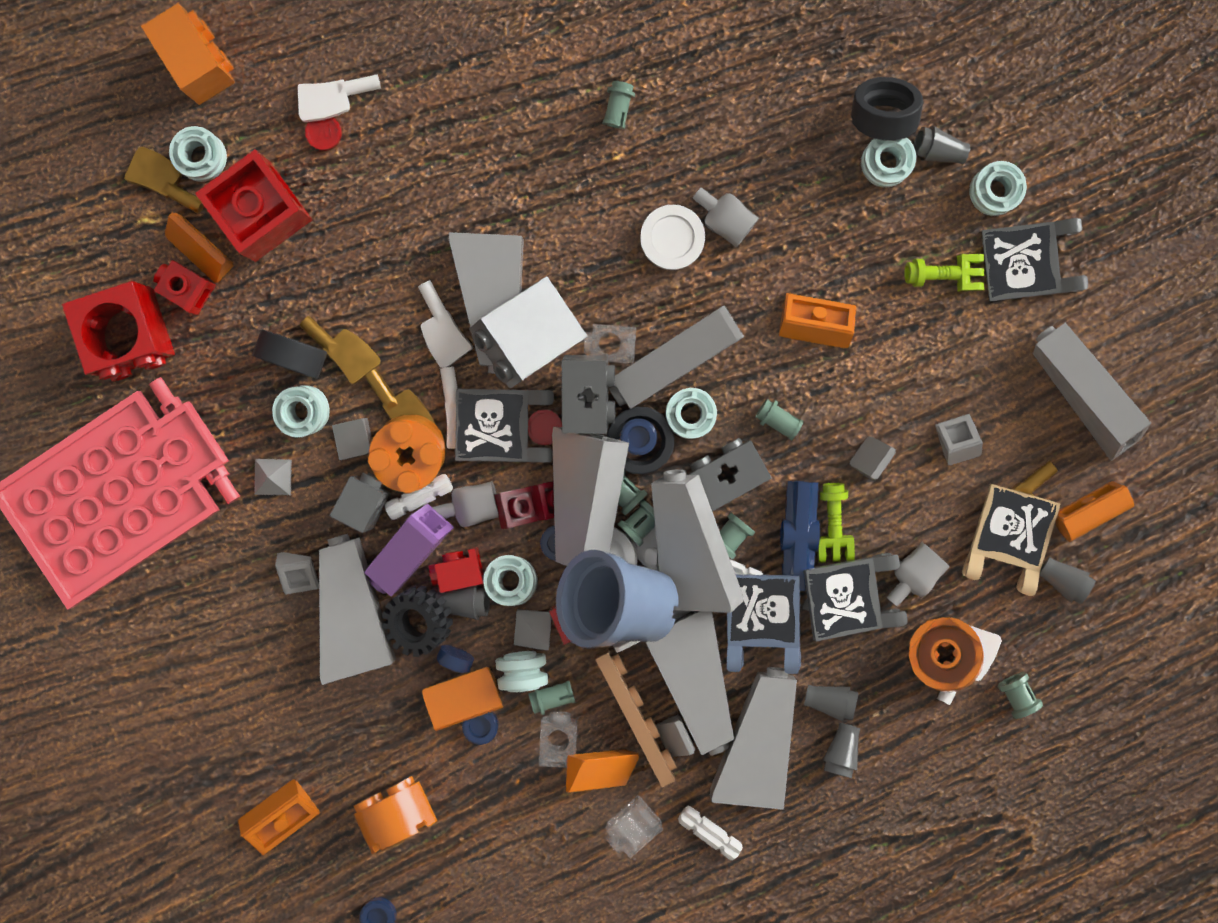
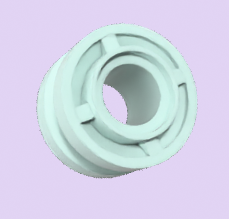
(182, 147)
(877, 172)
(1013, 182)
(706, 406)
(286, 418)
(494, 575)
(521, 671)

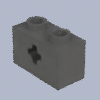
(577, 413)
(748, 475)
(361, 502)

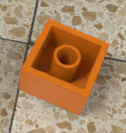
(188, 54)

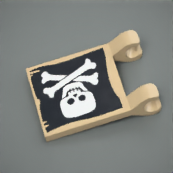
(1013, 531)

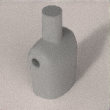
(726, 216)
(471, 504)
(917, 574)

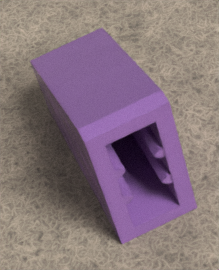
(407, 550)

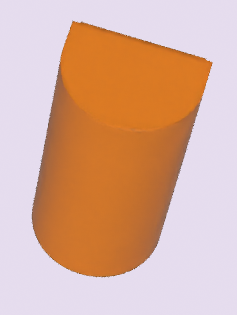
(1093, 510)

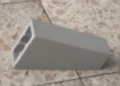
(487, 273)
(676, 358)
(1090, 391)
(586, 491)
(692, 545)
(349, 614)
(694, 676)
(758, 757)

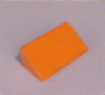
(197, 247)
(817, 321)
(462, 698)
(599, 769)
(277, 817)

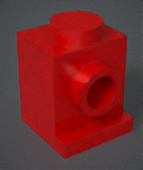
(194, 290)
(457, 570)

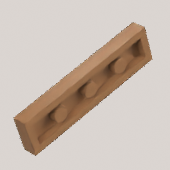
(644, 730)

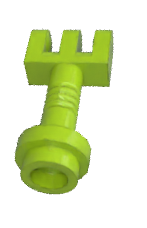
(917, 272)
(833, 494)

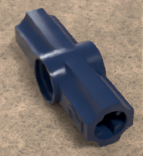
(800, 529)

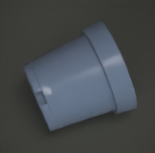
(613, 601)

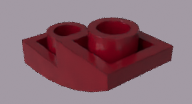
(525, 505)

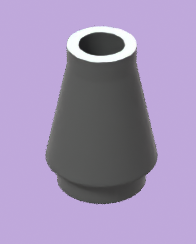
(939, 146)
(1067, 580)
(467, 602)
(832, 700)
(843, 751)

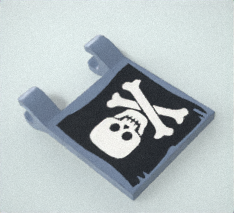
(766, 619)

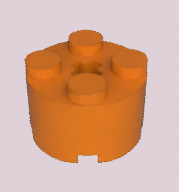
(416, 471)
(946, 633)
(394, 817)

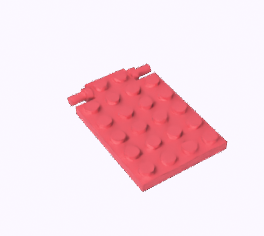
(115, 492)

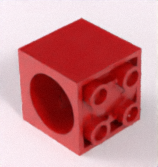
(253, 206)
(89, 319)

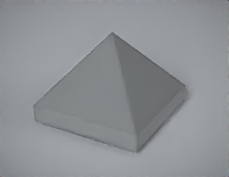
(273, 477)

